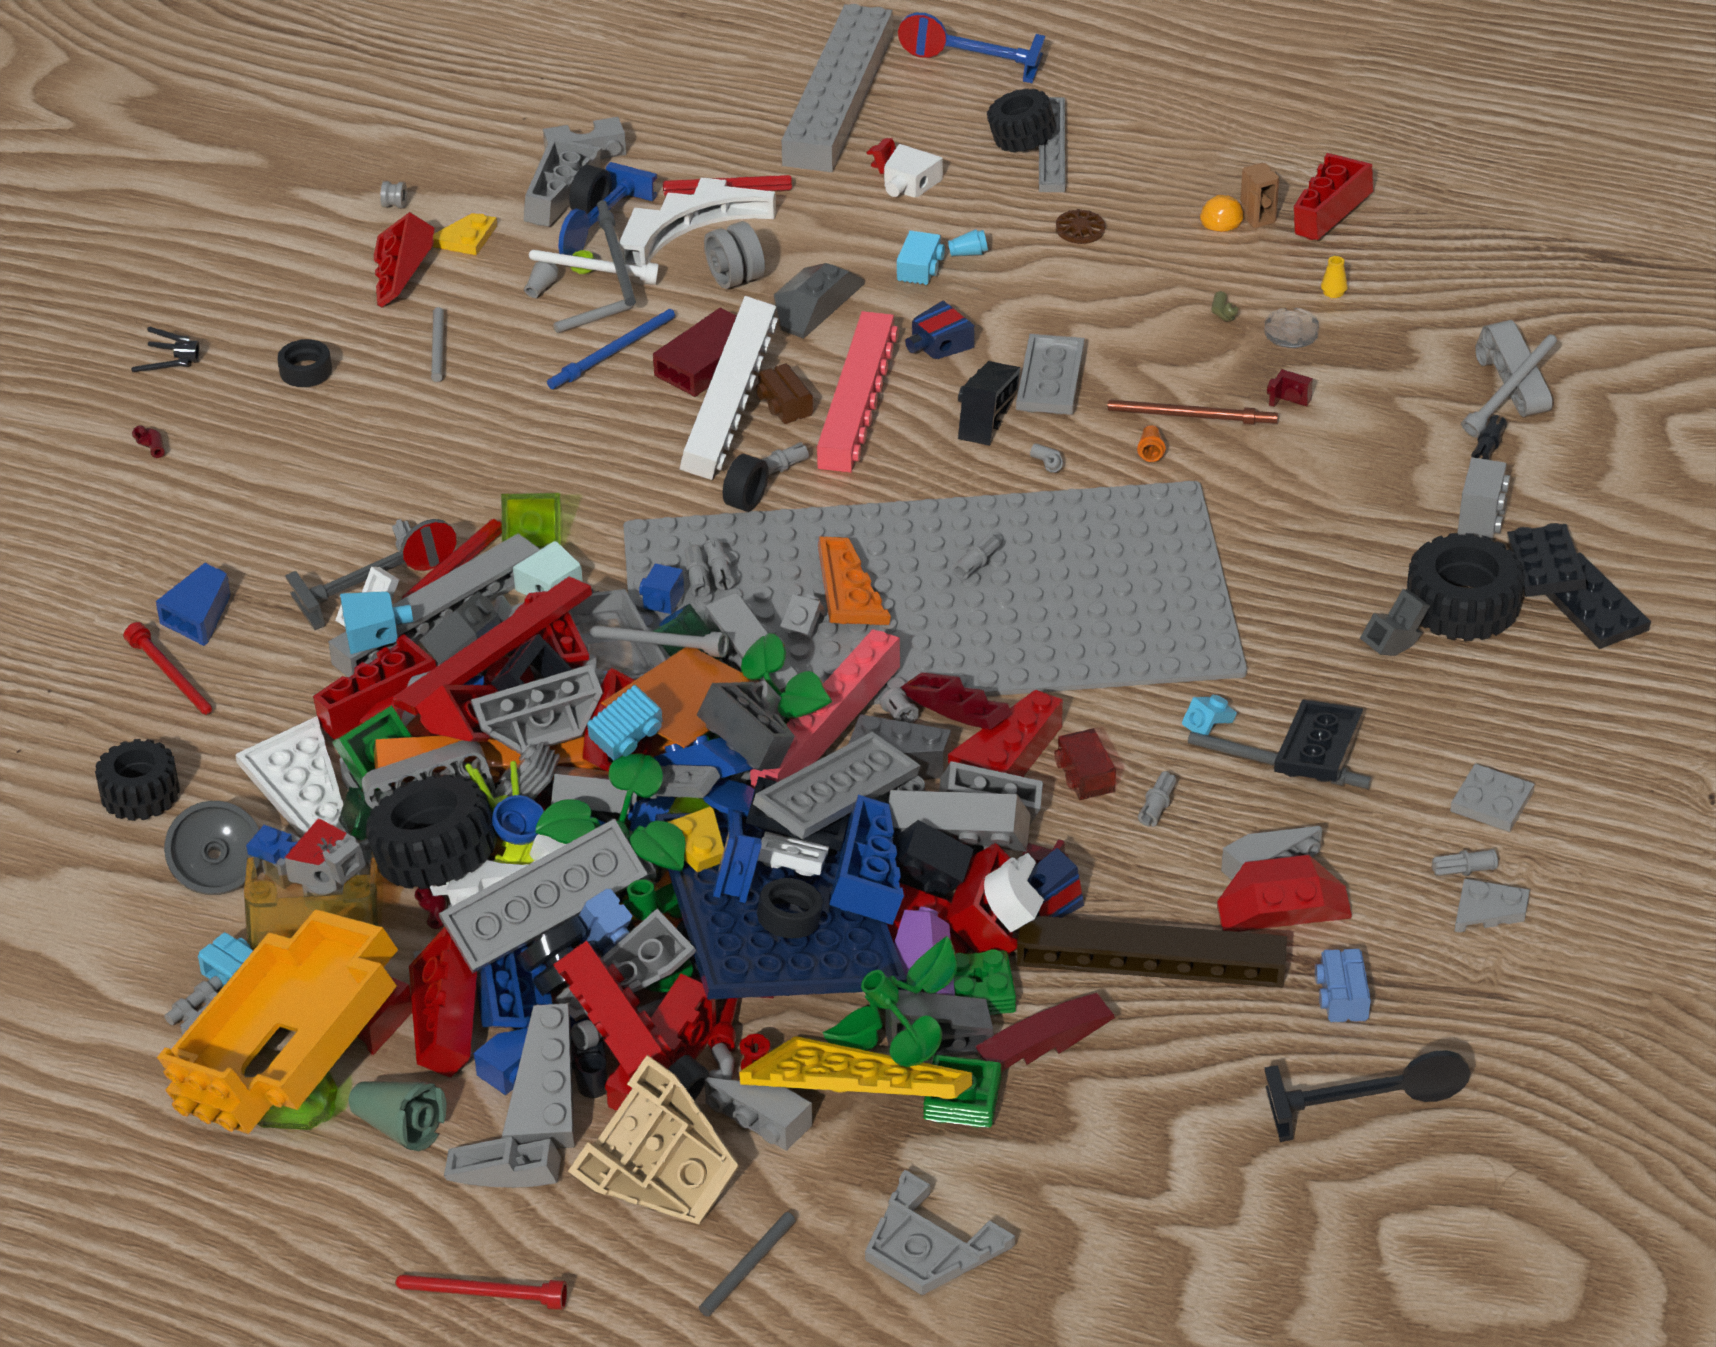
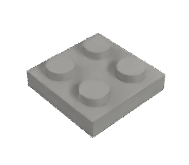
(1492, 797)

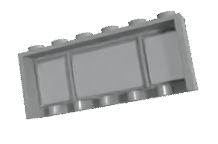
(616, 611)

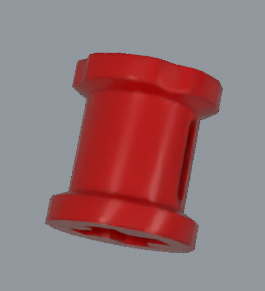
(747, 1048)

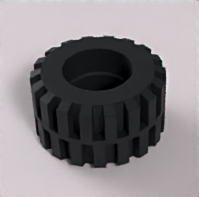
(1021, 120)
(137, 779)

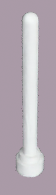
(646, 273)

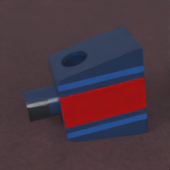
(940, 332)
(1058, 884)

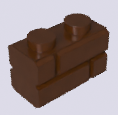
(784, 393)

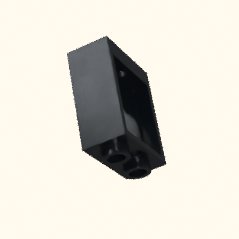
(534, 652)

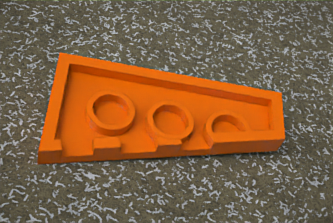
(847, 587)

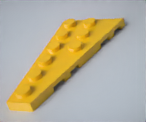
(843, 1069)

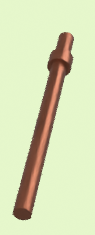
(1248, 415)

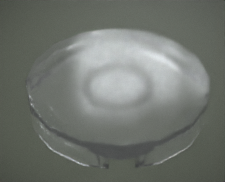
(1291, 328)

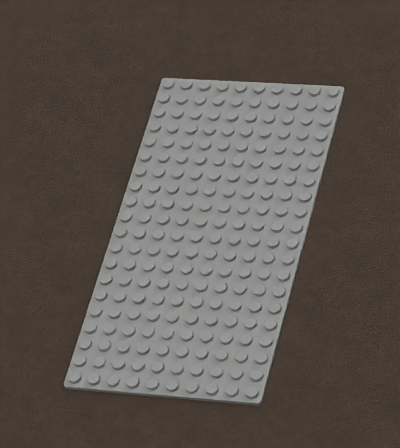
(1073, 598)

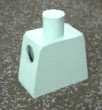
(545, 569)

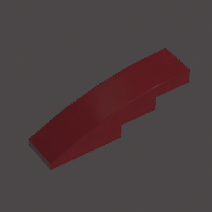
(950, 699)
(1049, 1029)

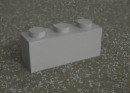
(973, 779)

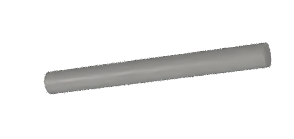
(437, 344)

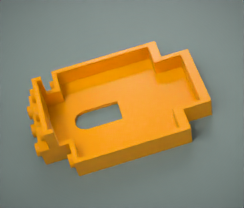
(316, 984)

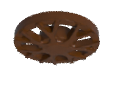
(1080, 226)

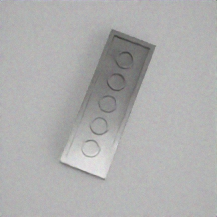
(831, 785)
(541, 895)

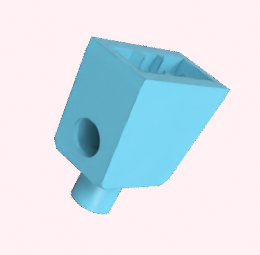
(372, 619)

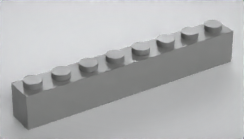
(487, 573)

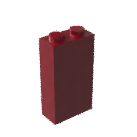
(694, 355)

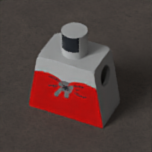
(306, 861)

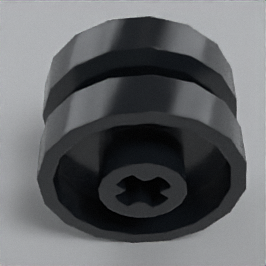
(550, 949)

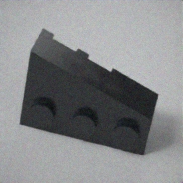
(984, 399)

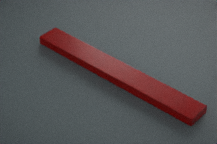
(496, 642)

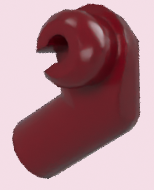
(149, 438)
(433, 905)

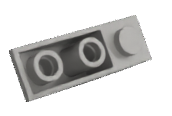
(1270, 846)
(767, 1110)

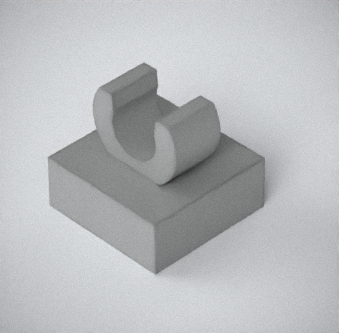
(345, 860)

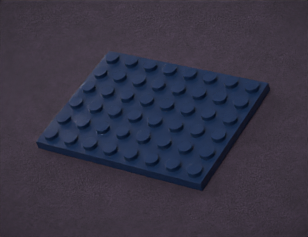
(747, 961)

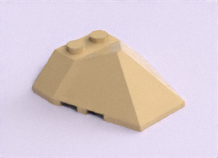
(658, 1150)

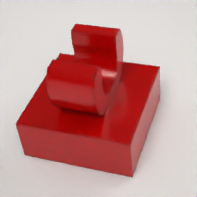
(882, 153)

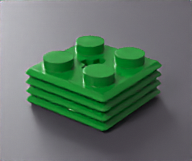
(986, 977)
(976, 1103)

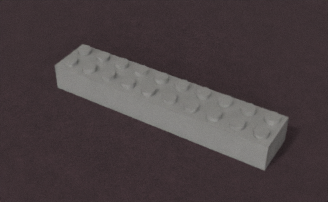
(837, 88)

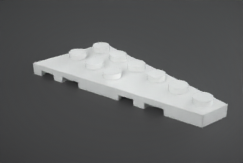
(296, 775)

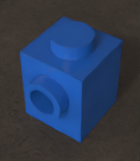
(662, 588)

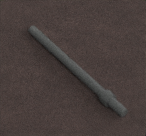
(607, 223)
(1268, 757)

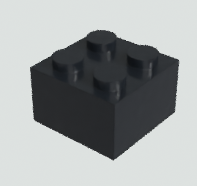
(930, 859)

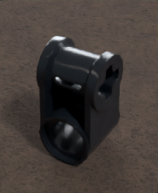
(590, 1069)

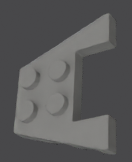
(922, 1252)

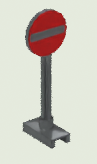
(421, 550)

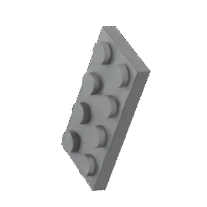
(1050, 374)

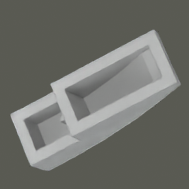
(504, 1163)

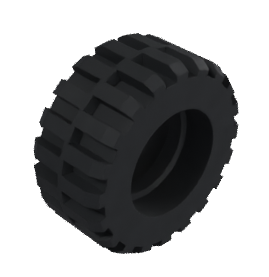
(1474, 562)
(431, 832)

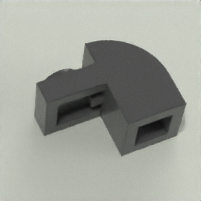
(1398, 629)

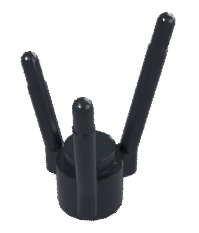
(184, 349)

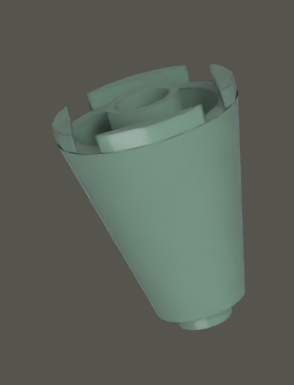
(401, 1110)

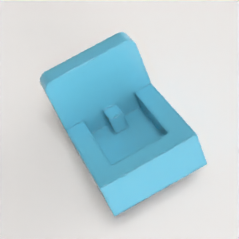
(1205, 712)

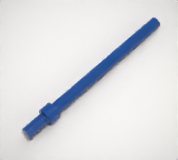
(574, 370)

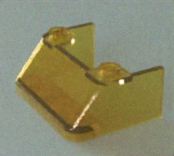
(284, 916)

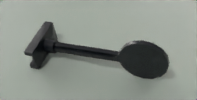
(1425, 1079)

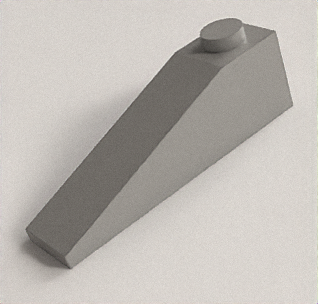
(642, 957)

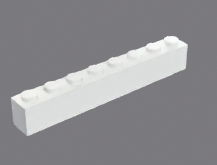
(728, 388)

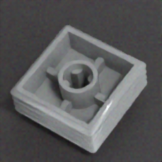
(533, 772)

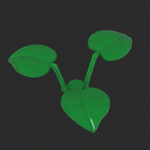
(803, 691)
(638, 774)
(642, 903)
(922, 1038)

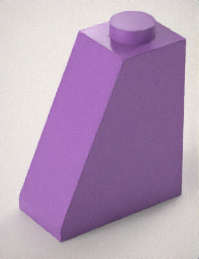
(916, 935)

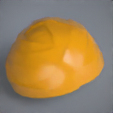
(1221, 213)

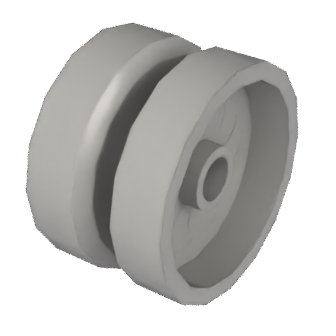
(734, 254)

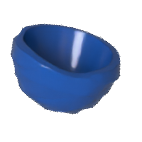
(517, 819)

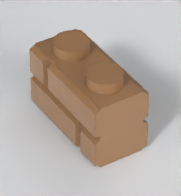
(1259, 194)

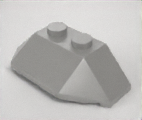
(540, 710)

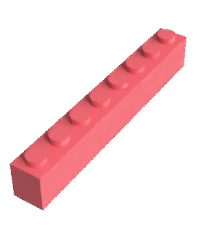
(857, 392)
(850, 690)

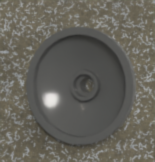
(204, 829)

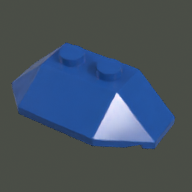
(705, 753)
(508, 992)

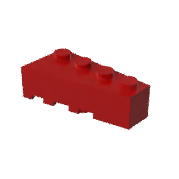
(442, 1006)
(612, 1008)

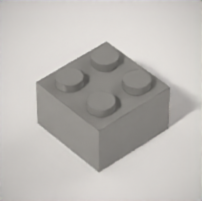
(1483, 498)

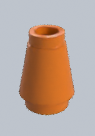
(1151, 444)

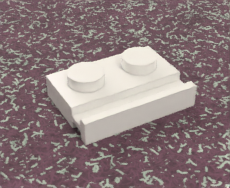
(784, 851)

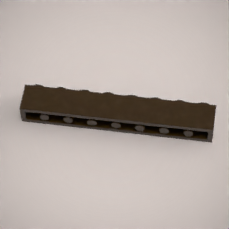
(1153, 951)

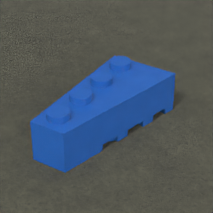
(867, 866)

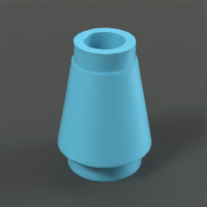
(968, 244)

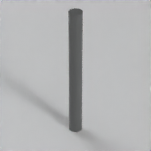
(749, 1261)

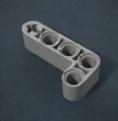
(1506, 349)
(423, 766)

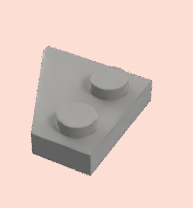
(1490, 904)

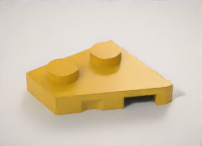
(466, 234)
(702, 839)

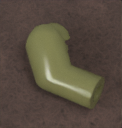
(1222, 309)

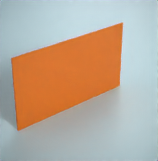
(679, 690)

